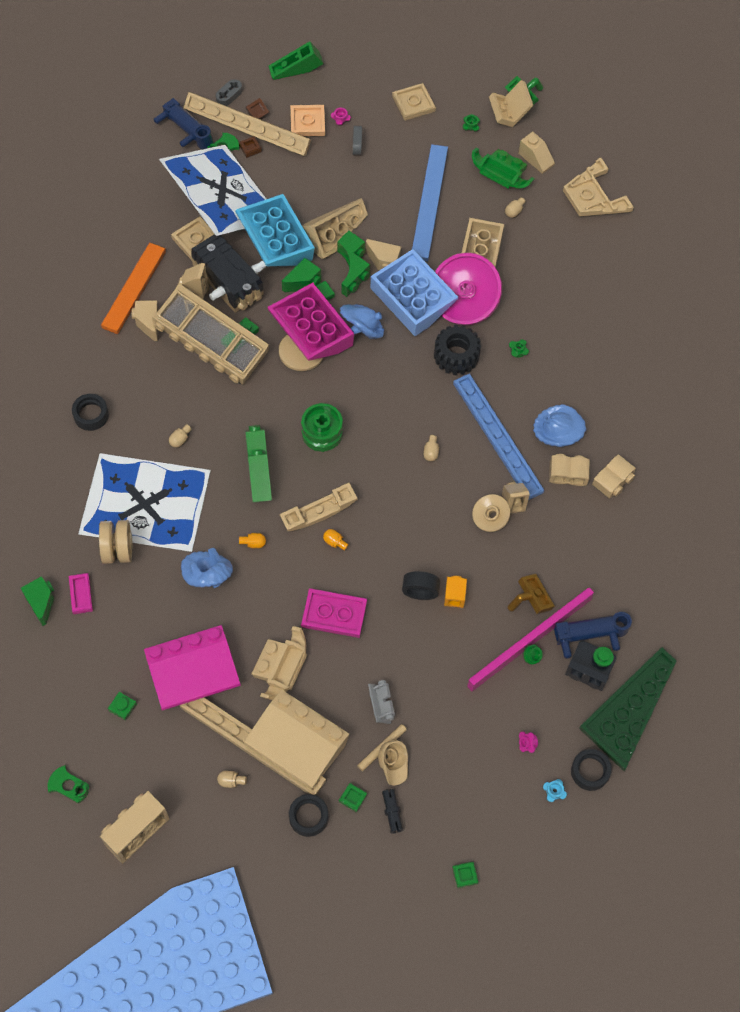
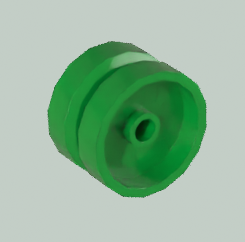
(322, 427)

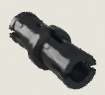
(392, 811)

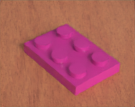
(334, 613)

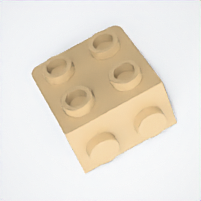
(513, 106)

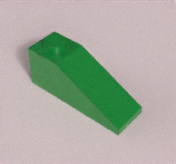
(297, 62)

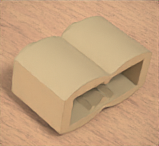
(569, 470)
(614, 476)

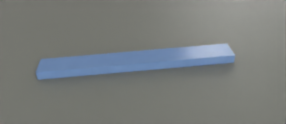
(429, 201)
(497, 435)

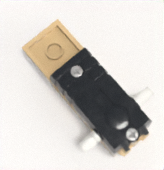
(225, 268)

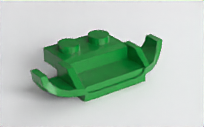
(502, 168)

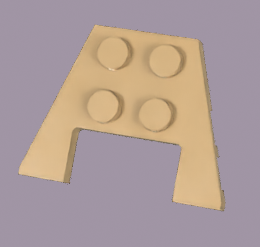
(589, 197)

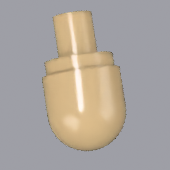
(514, 207)
(179, 436)
(431, 449)
(231, 779)

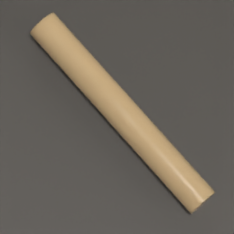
(374, 754)

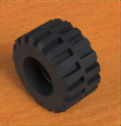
(461, 338)

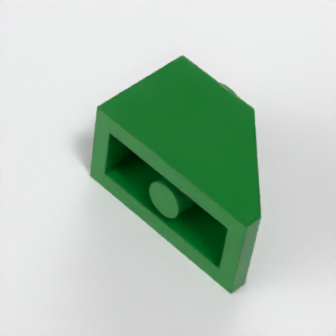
(301, 276)
(39, 598)

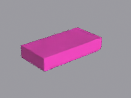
(80, 593)

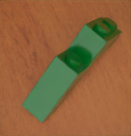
(258, 464)

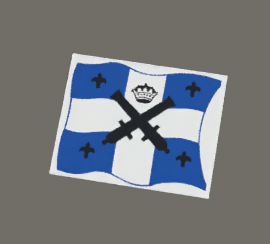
(214, 185)
(154, 496)

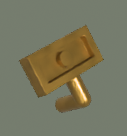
(535, 593)

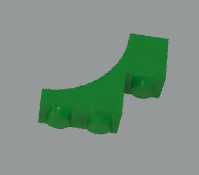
(352, 250)

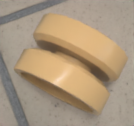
(115, 541)

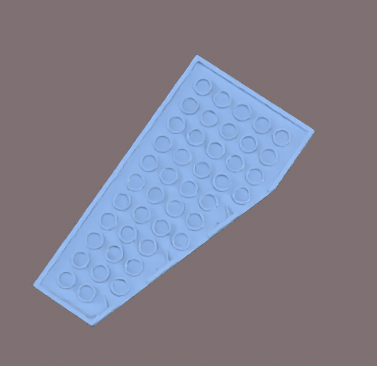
(175, 955)

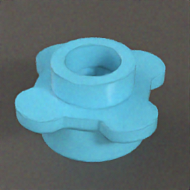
(558, 785)

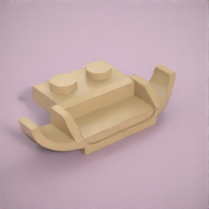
(281, 663)

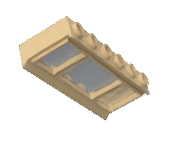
(210, 334)

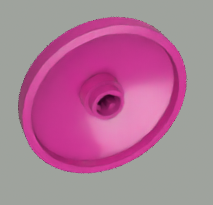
(475, 284)

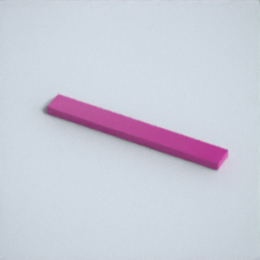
(531, 638)

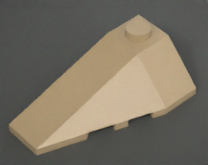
(330, 227)

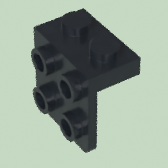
(585, 670)

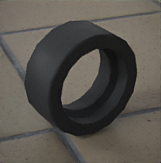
(85, 400)
(421, 585)
(601, 758)
(305, 799)

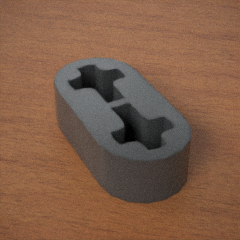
(228, 92)
(357, 140)

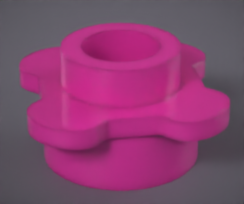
(340, 115)
(528, 742)

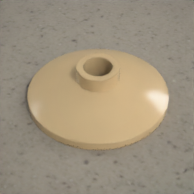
(488, 505)

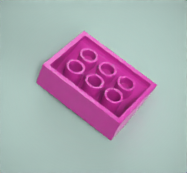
(312, 323)
(192, 667)

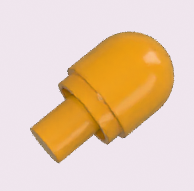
(334, 539)
(254, 540)

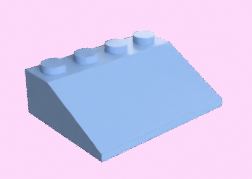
(412, 292)

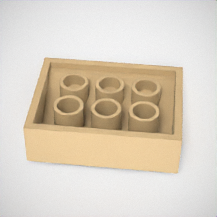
(296, 739)

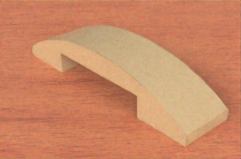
(320, 509)

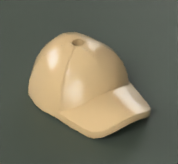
(394, 761)

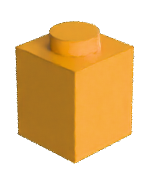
(455, 591)

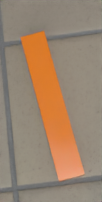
(133, 288)

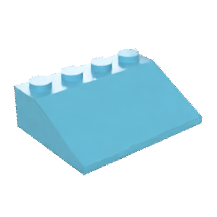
(276, 232)

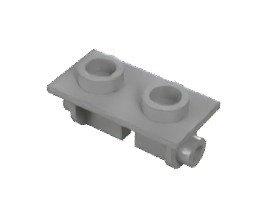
(382, 709)

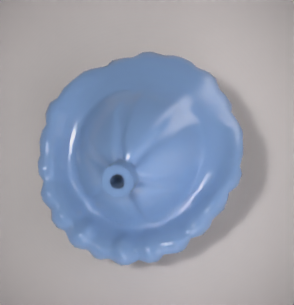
(364, 320)
(559, 426)
(206, 569)

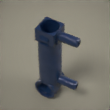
(190, 125)
(590, 629)

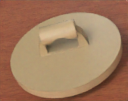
(294, 358)

